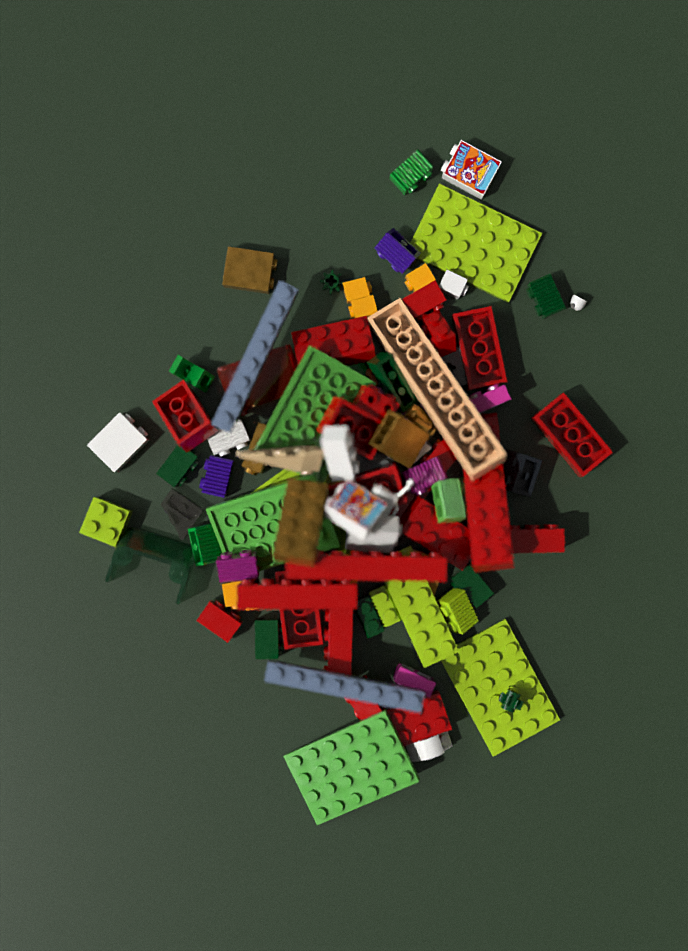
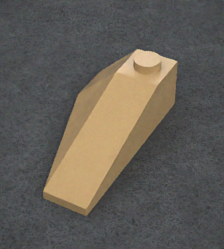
(296, 458)

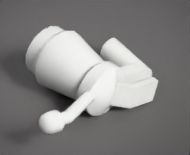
(386, 495)

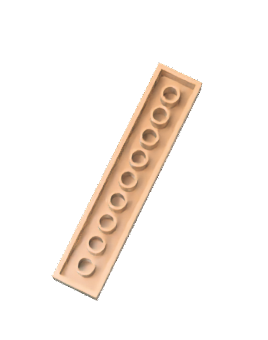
(437, 390)

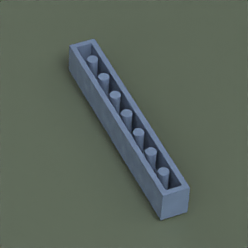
(255, 357)
(344, 685)

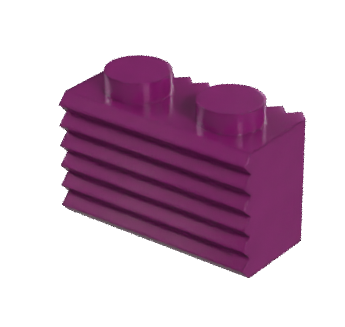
(424, 475)
(237, 566)

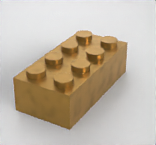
(300, 522)

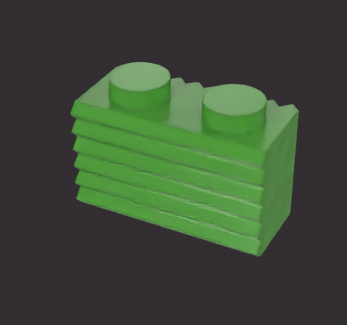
(449, 501)

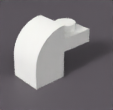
(429, 747)

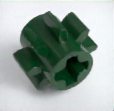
(335, 285)
(511, 701)

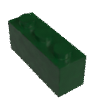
(392, 380)

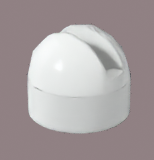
(577, 303)

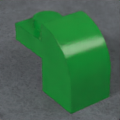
(191, 373)

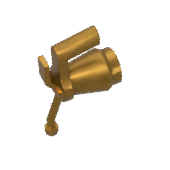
(420, 419)

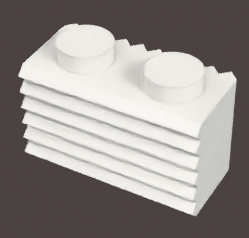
(223, 441)

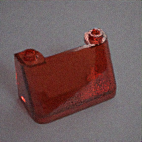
(272, 380)

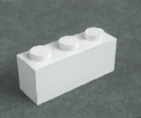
(340, 453)

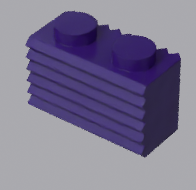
(397, 251)
(217, 476)

